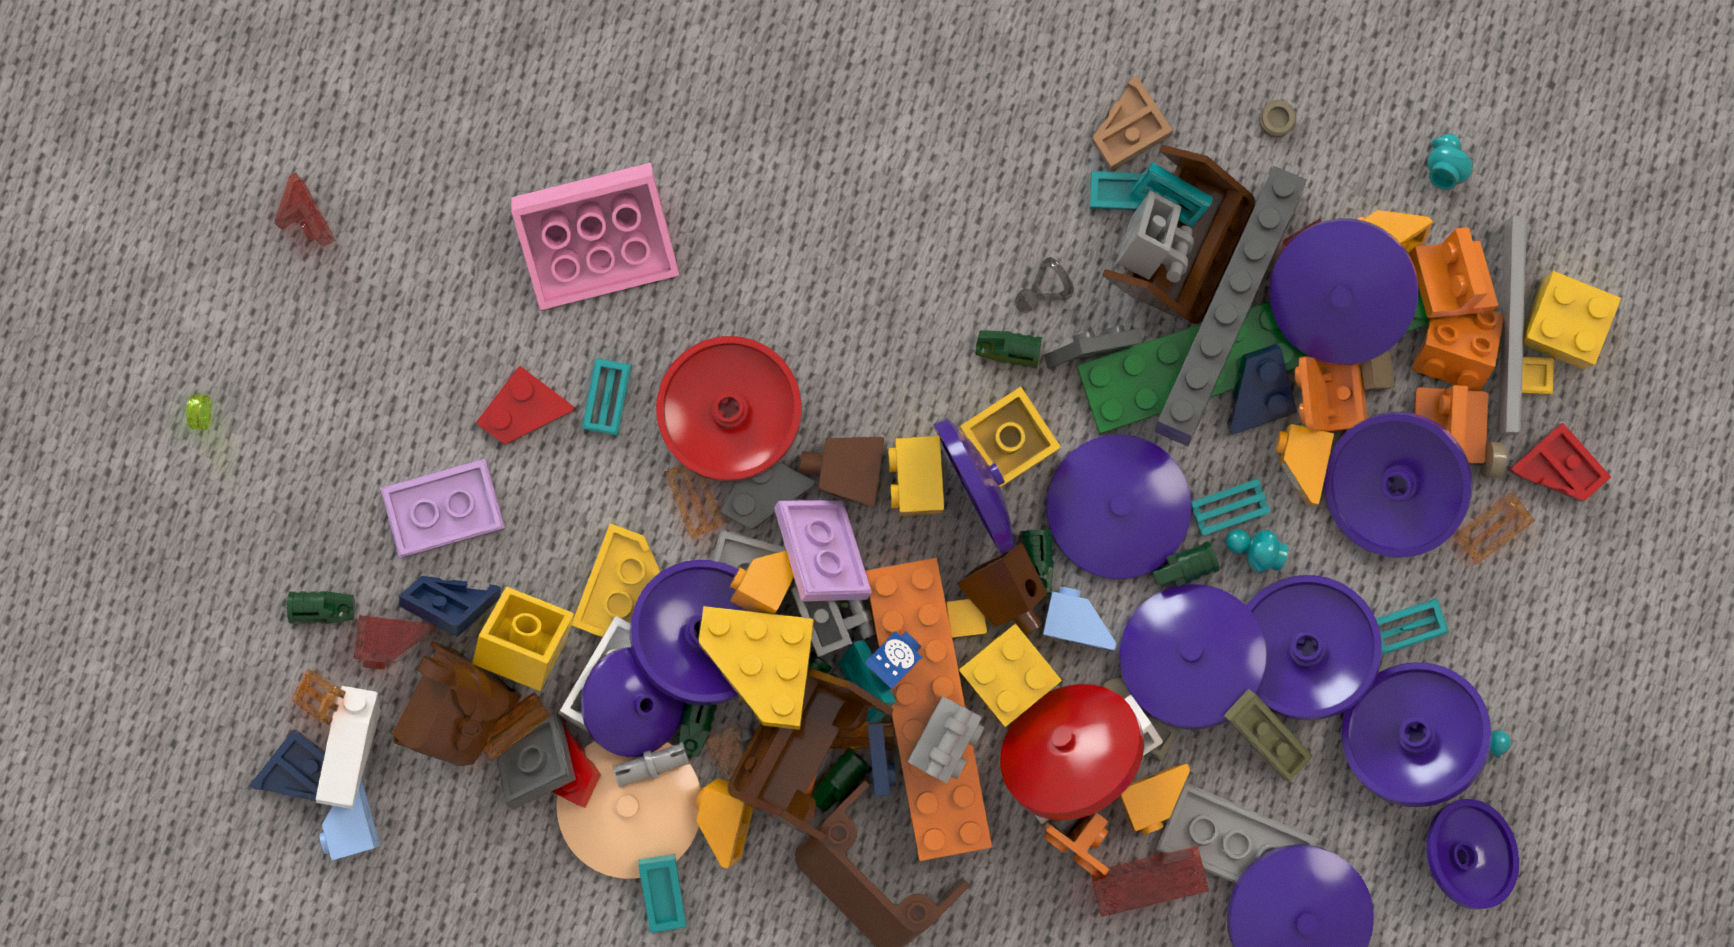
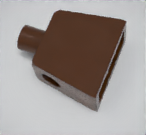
(847, 468)
(1006, 589)

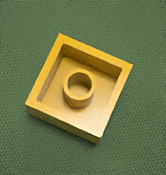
(1569, 320)
(1011, 435)
(918, 476)
(523, 638)
(1009, 675)

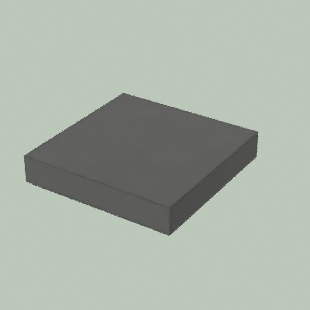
(536, 764)

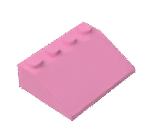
(594, 236)

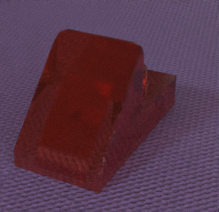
(300, 204)

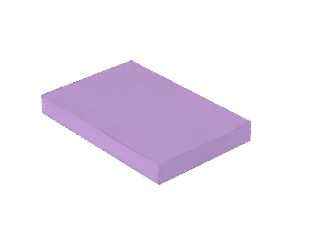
(442, 508)
(822, 550)

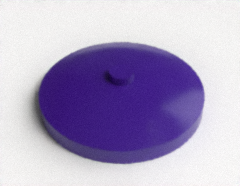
(1344, 291)
(979, 482)
(1398, 484)
(1118, 506)
(668, 627)
(1318, 646)
(1192, 655)
(1417, 735)
(1300, 900)

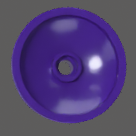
(613, 707)
(1472, 854)

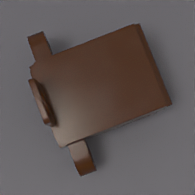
(453, 708)

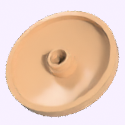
(633, 820)

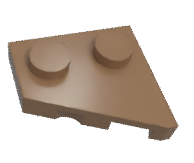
(1131, 127)

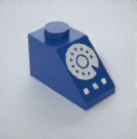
(894, 658)

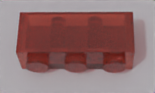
(1150, 881)

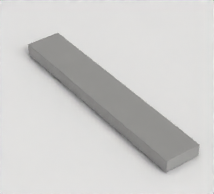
(1513, 325)

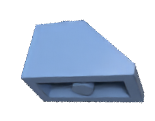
(1075, 620)
(349, 829)

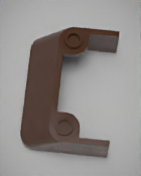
(1214, 242)
(784, 760)
(855, 894)

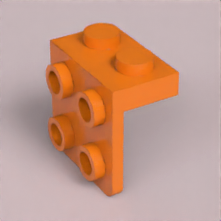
(1460, 349)
(1330, 394)

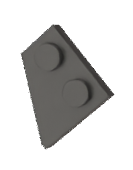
(1089, 346)
(755, 498)

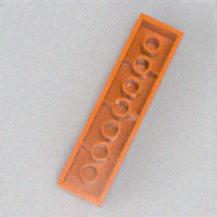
(943, 815)

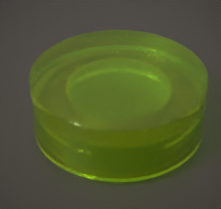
(199, 411)

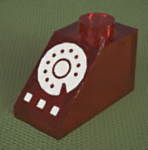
(388, 639)

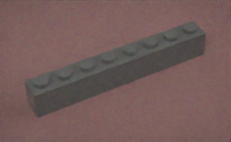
(1230, 306)

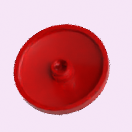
(729, 408)
(1072, 752)

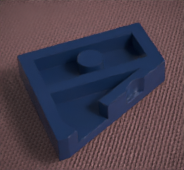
(1262, 390)
(448, 603)
(293, 768)
(883, 772)

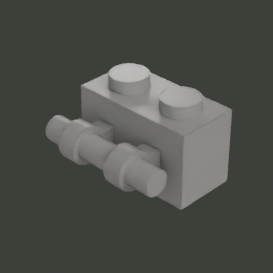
(1156, 239)
(829, 627)
(945, 740)

